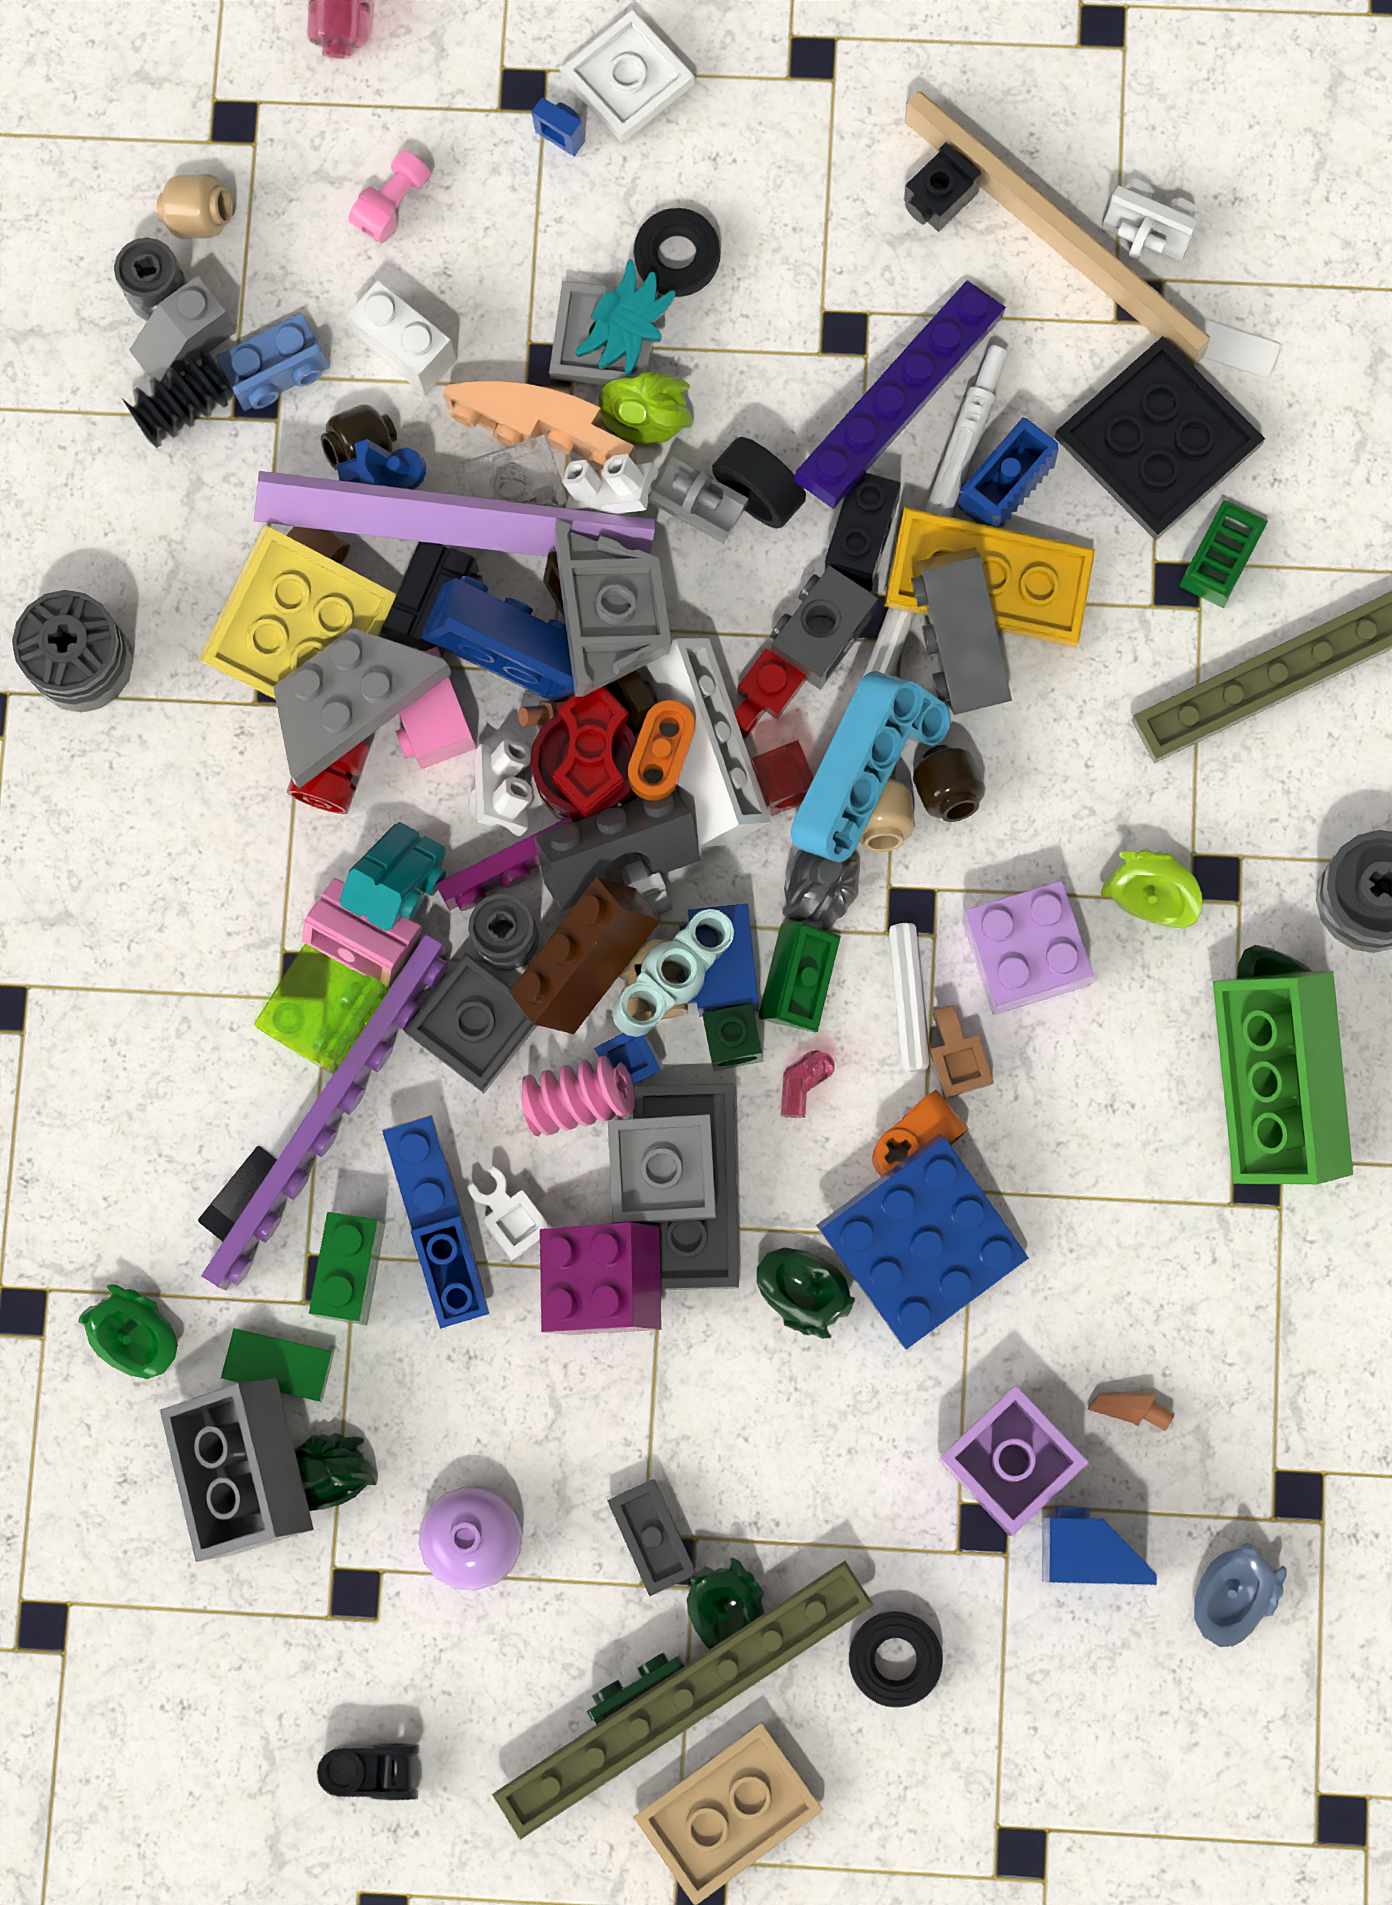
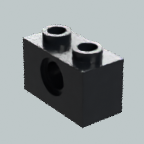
(863, 529)

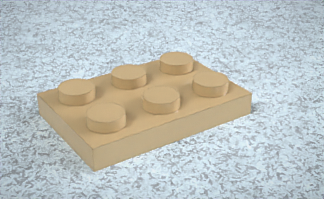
(728, 1813)

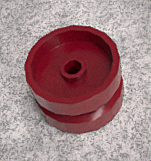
(551, 750)

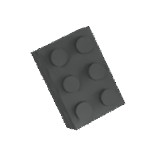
(236, 1469)

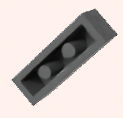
(961, 631)

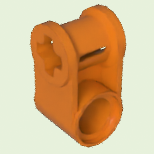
(917, 1128)

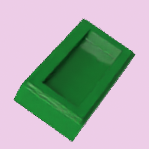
(298, 1367)

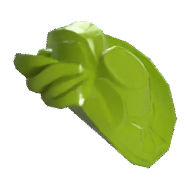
(645, 408)
(1155, 889)

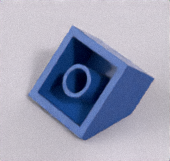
(1088, 1552)

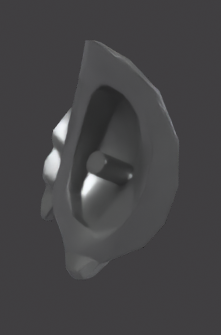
(820, 887)

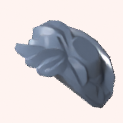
(1236, 1595)

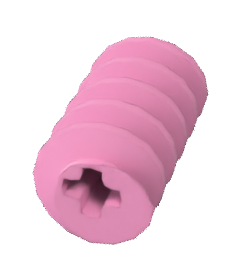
(577, 1098)

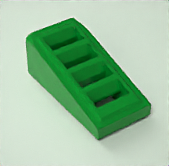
(1206, 585)

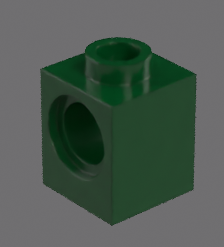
(732, 1037)

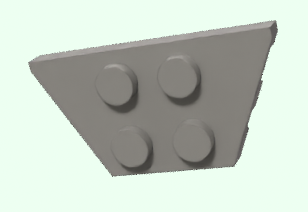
(610, 608)
(348, 696)

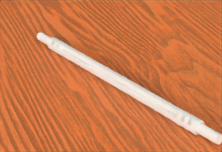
(944, 495)

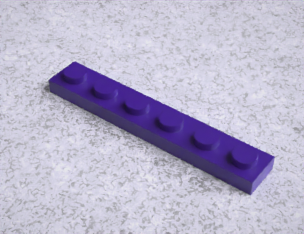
(899, 394)

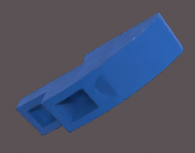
(436, 1221)

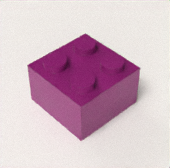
(600, 1279)

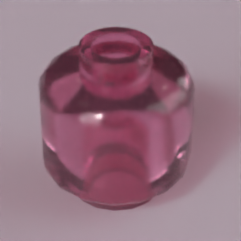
(338, 26)

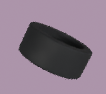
(762, 479)

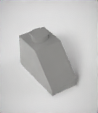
(180, 328)

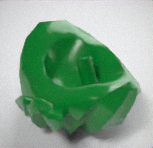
(130, 1333)

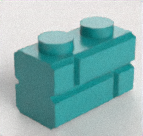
(394, 877)

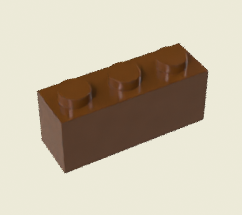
(585, 955)

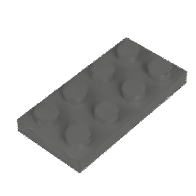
(706, 1250)

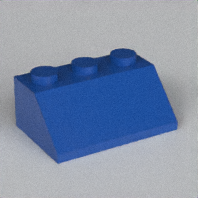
(501, 638)

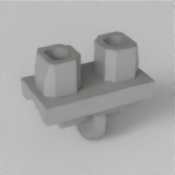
(698, 500)

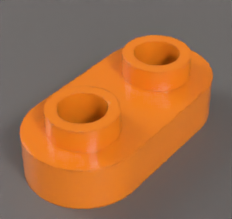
(661, 752)

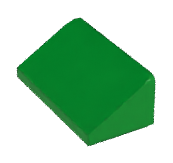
(799, 976)

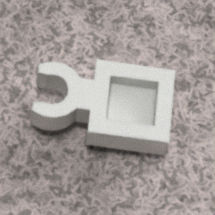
(514, 1220)

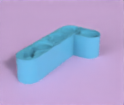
(861, 760)

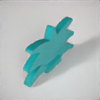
(626, 320)

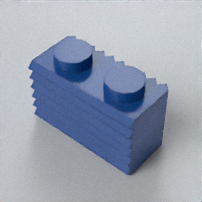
(1008, 475)

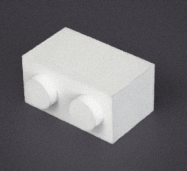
(401, 337)

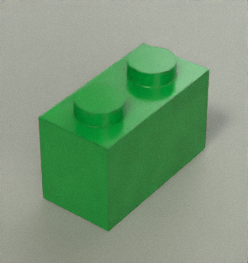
(347, 1268)

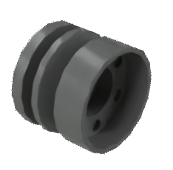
(91, 669)

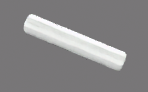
(909, 997)

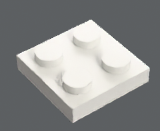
(627, 76)

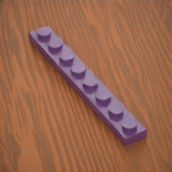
(316, 1131)

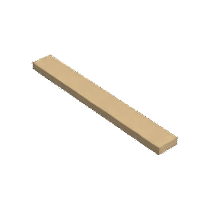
(1059, 230)

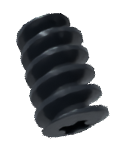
(179, 398)

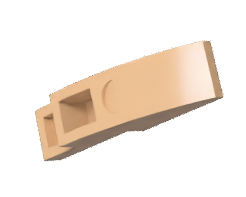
(528, 411)

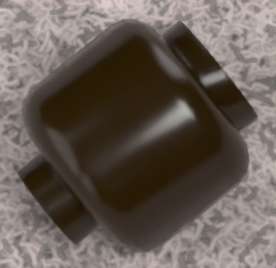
(355, 426)
(949, 783)

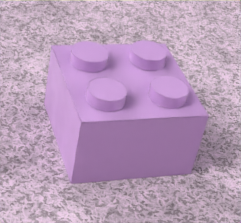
(1027, 947)
(1013, 1461)

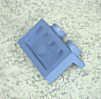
(273, 363)

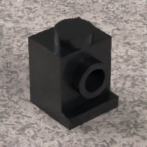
(941, 206)

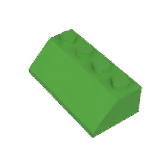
(1283, 1078)

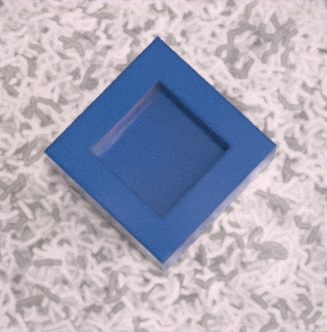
(559, 125)
(635, 1053)

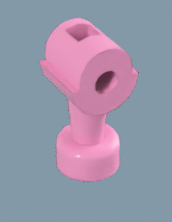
(376, 210)

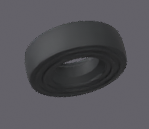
(677, 223)
(928, 1659)

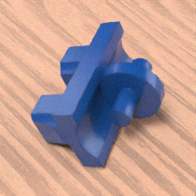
(379, 467)

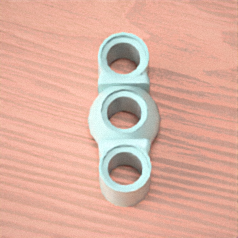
(685, 952)

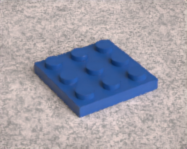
(922, 1241)

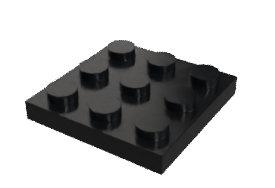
(1159, 438)

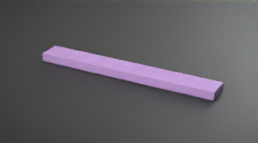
(434, 516)

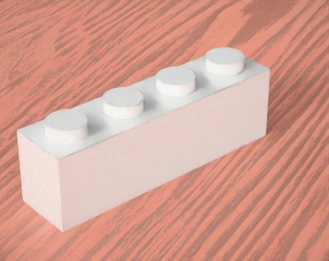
(718, 772)

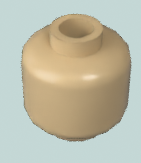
(195, 206)
(891, 819)

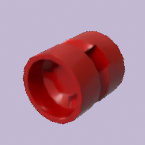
(333, 786)

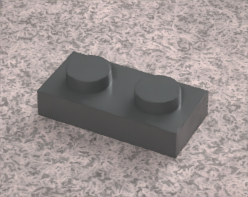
(652, 1537)

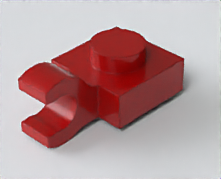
(768, 689)

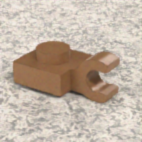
(959, 1061)

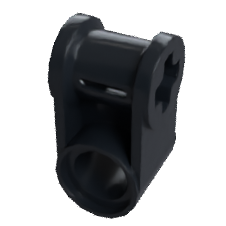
(374, 1771)

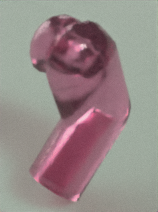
(802, 1077)

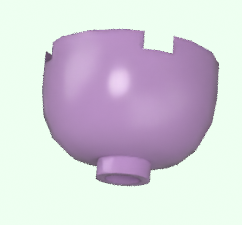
(470, 1538)

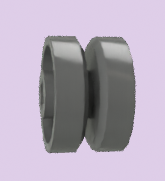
(1345, 896)

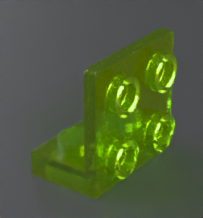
(320, 1008)

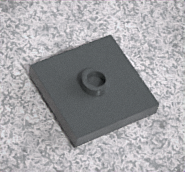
(472, 1023)

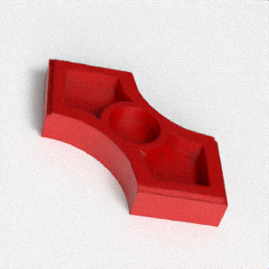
(588, 771)

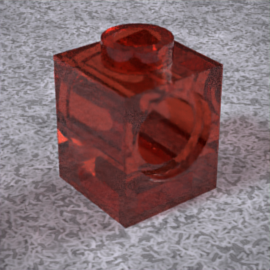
(783, 777)

